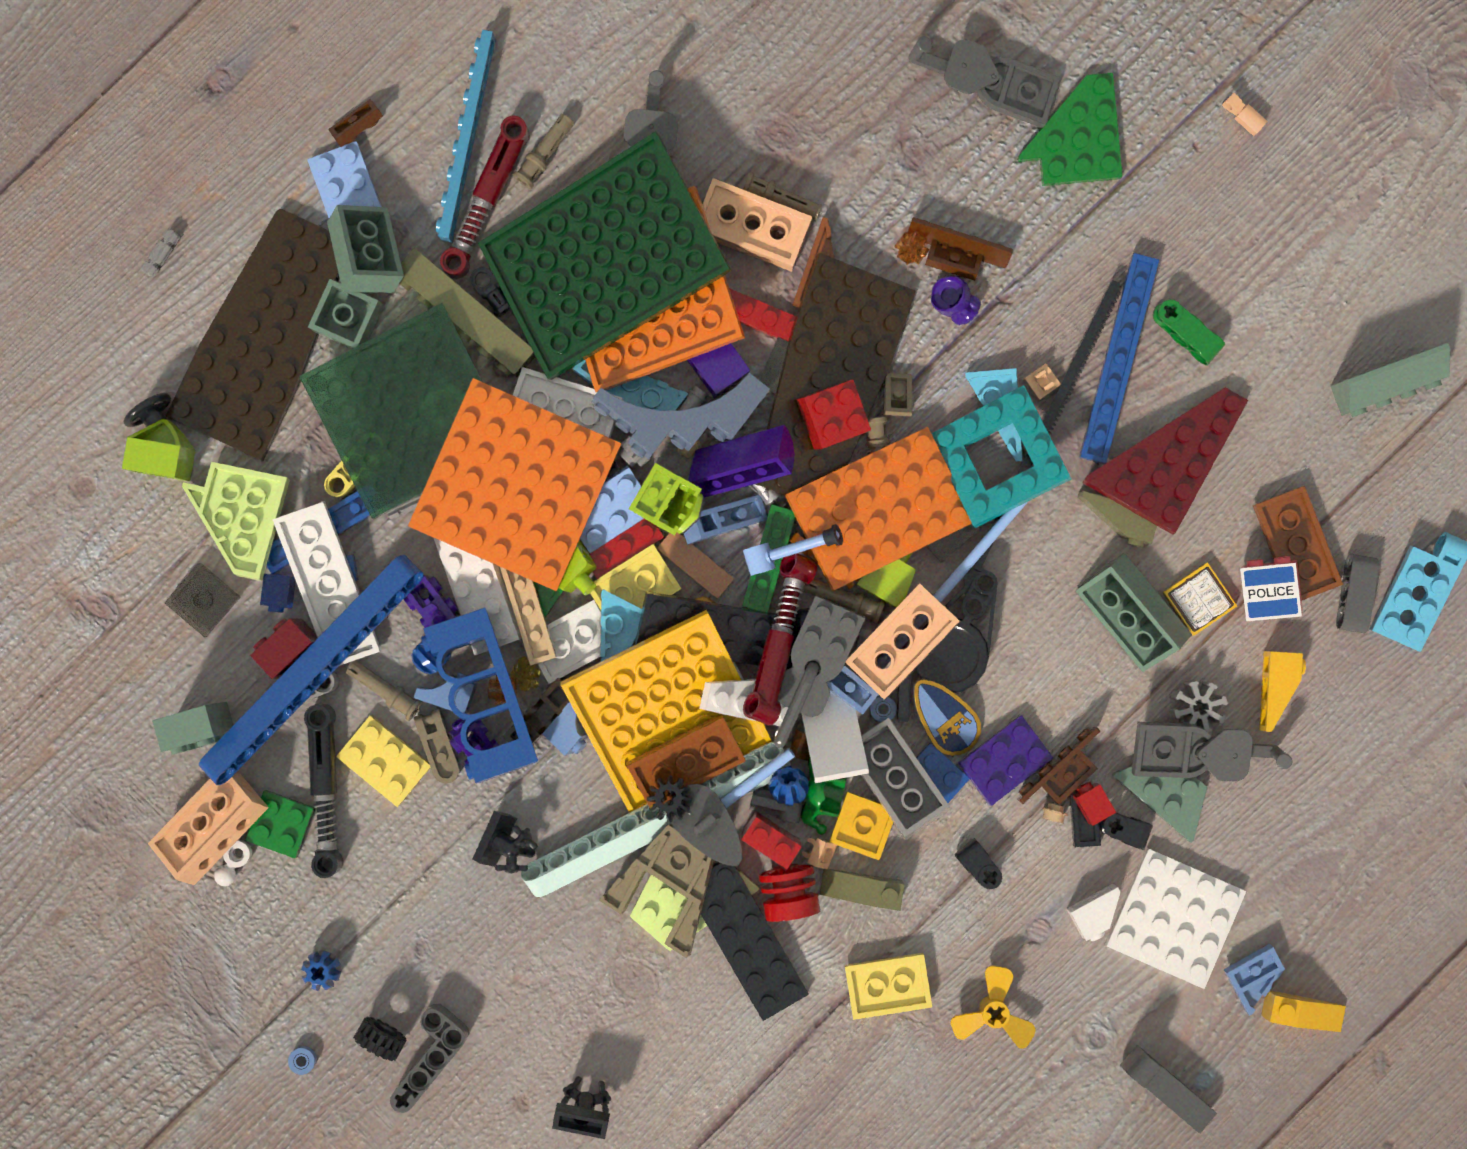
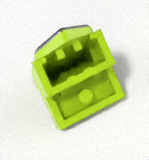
(668, 501)

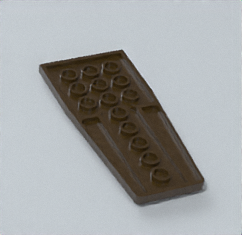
(840, 334)
(259, 339)

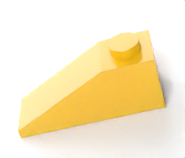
(1280, 679)
(1302, 1012)

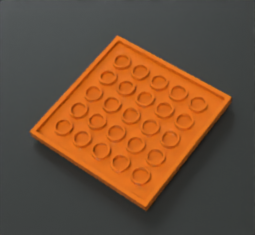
(680, 333)
(514, 484)

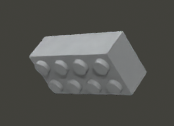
(900, 780)

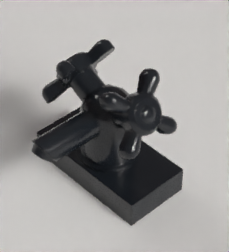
(498, 842)
(583, 1117)

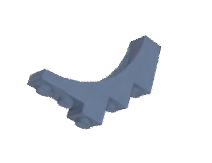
(684, 427)

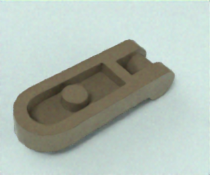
(437, 747)

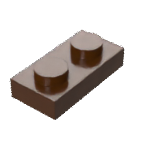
(356, 122)

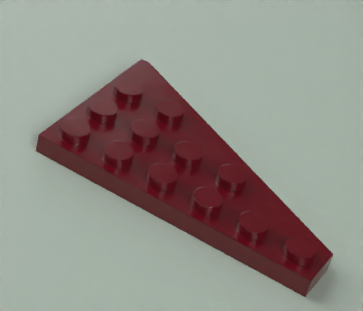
(1168, 467)

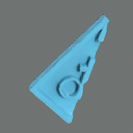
(991, 386)
(618, 624)

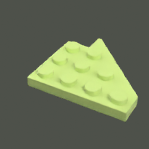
(240, 514)

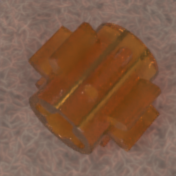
(911, 248)
(495, 691)

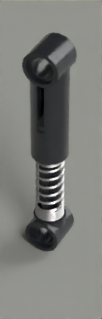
(323, 786)

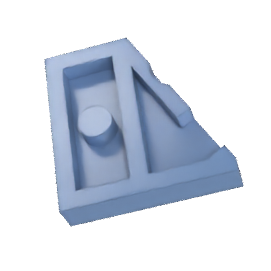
(1254, 976)

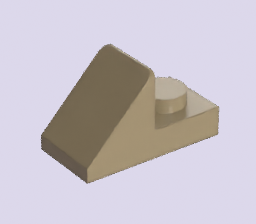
(898, 394)

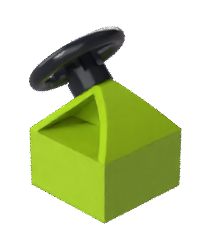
(161, 446)

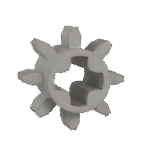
(630, 457)

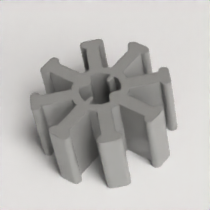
(1201, 697)

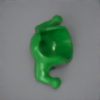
(822, 799)

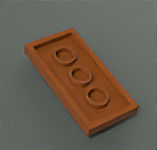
(1295, 532)
(689, 756)

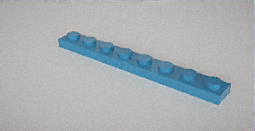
(468, 125)

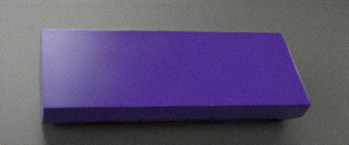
(719, 369)
(743, 461)

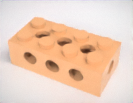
(769, 215)
(883, 640)
(207, 827)

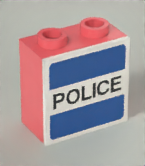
(1271, 589)

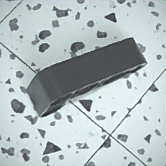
(427, 1064)
(1168, 1089)

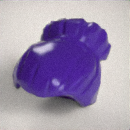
(953, 299)

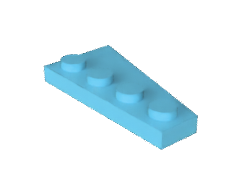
(642, 392)

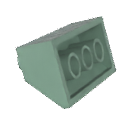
(1392, 380)
(1134, 613)

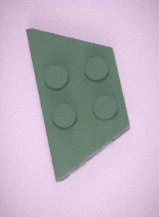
(1173, 799)

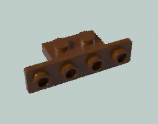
(958, 251)
(1066, 773)

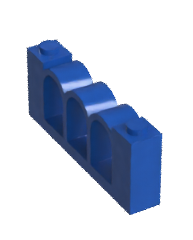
(460, 632)

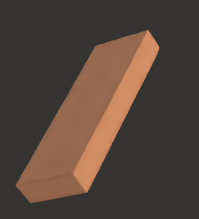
(695, 564)

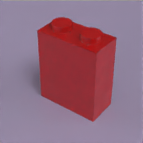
(771, 839)

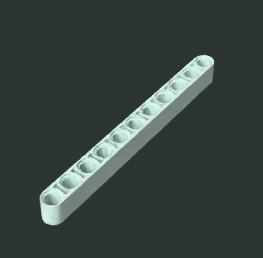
(629, 832)

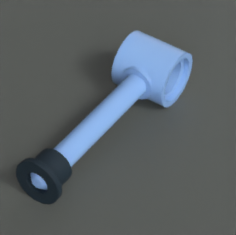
(762, 558)

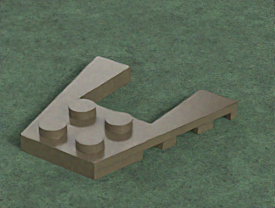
(679, 867)

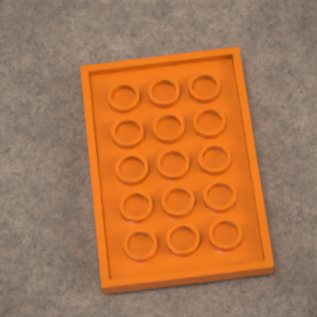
(882, 506)

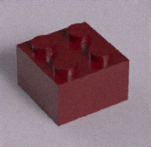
(284, 646)

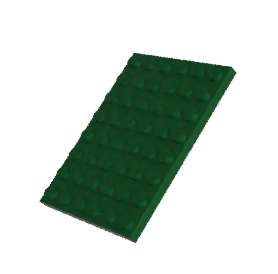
(604, 256)

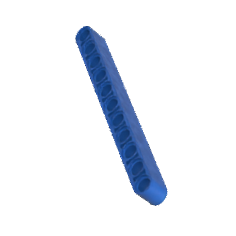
(311, 670)

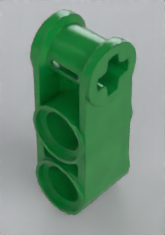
(1188, 331)

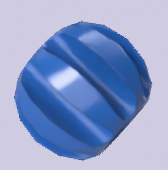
(425, 660)
(788, 786)
(329, 974)

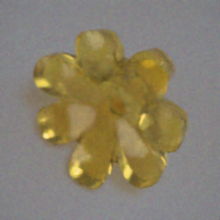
(525, 675)

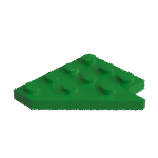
(1080, 137)

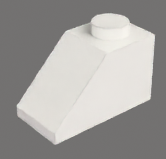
(1095, 912)

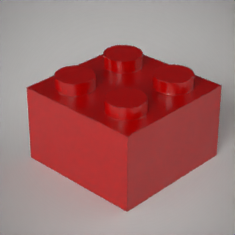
(833, 414)

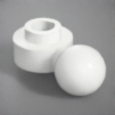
(226, 874)

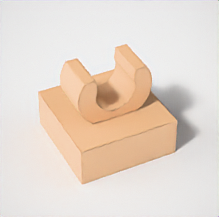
(1042, 382)
(821, 853)

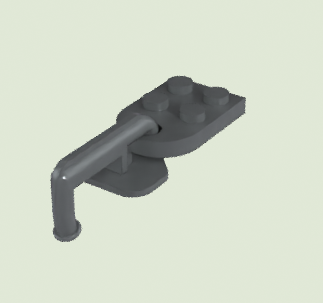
(1019, 88)
(643, 122)
(822, 642)
(1171, 751)

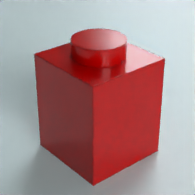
(1093, 803)

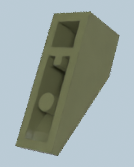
(1120, 519)
(863, 889)

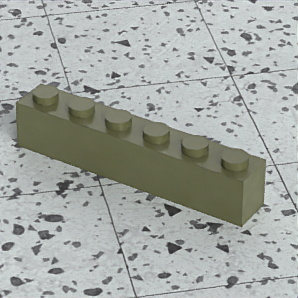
(466, 313)

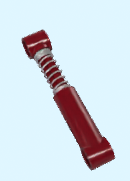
(486, 193)
(763, 701)

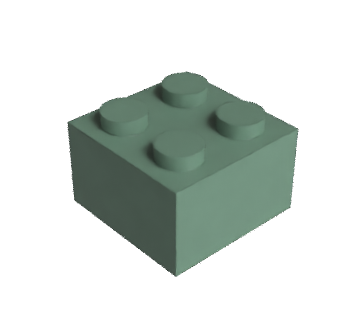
(345, 315)

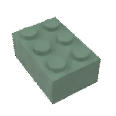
(365, 249)
(193, 728)

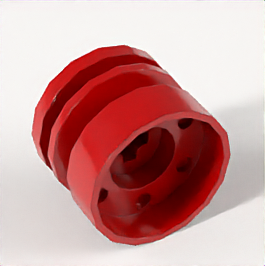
(789, 893)

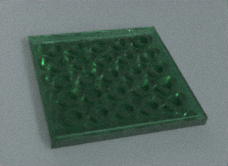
(394, 405)

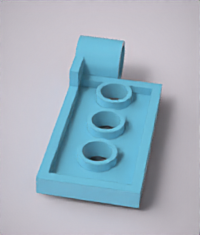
(1450, 557)

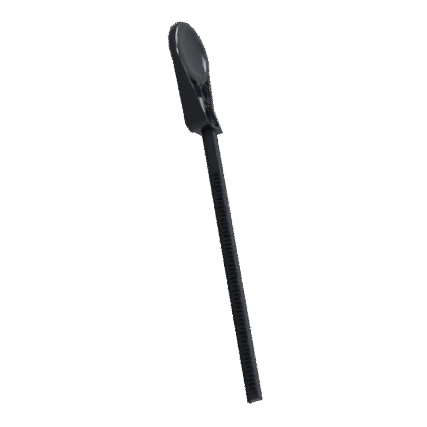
(964, 653)

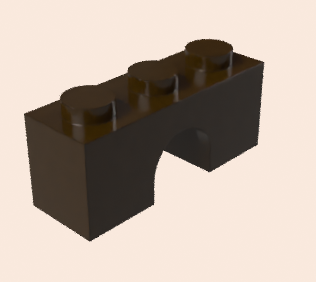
(542, 713)

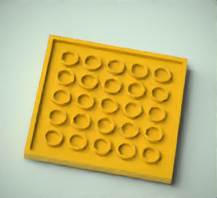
(653, 697)

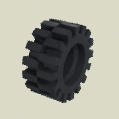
(380, 1038)

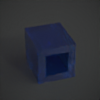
(277, 592)

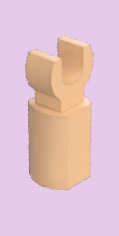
(1245, 114)

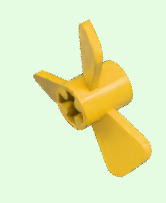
(998, 982)

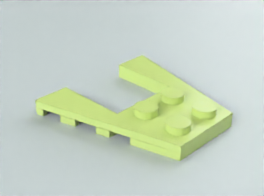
(661, 906)

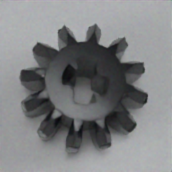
(679, 800)

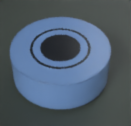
(883, 709)
(302, 1060)

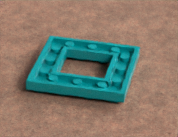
(1044, 476)

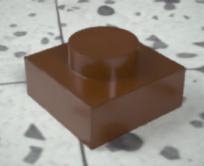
(799, 745)

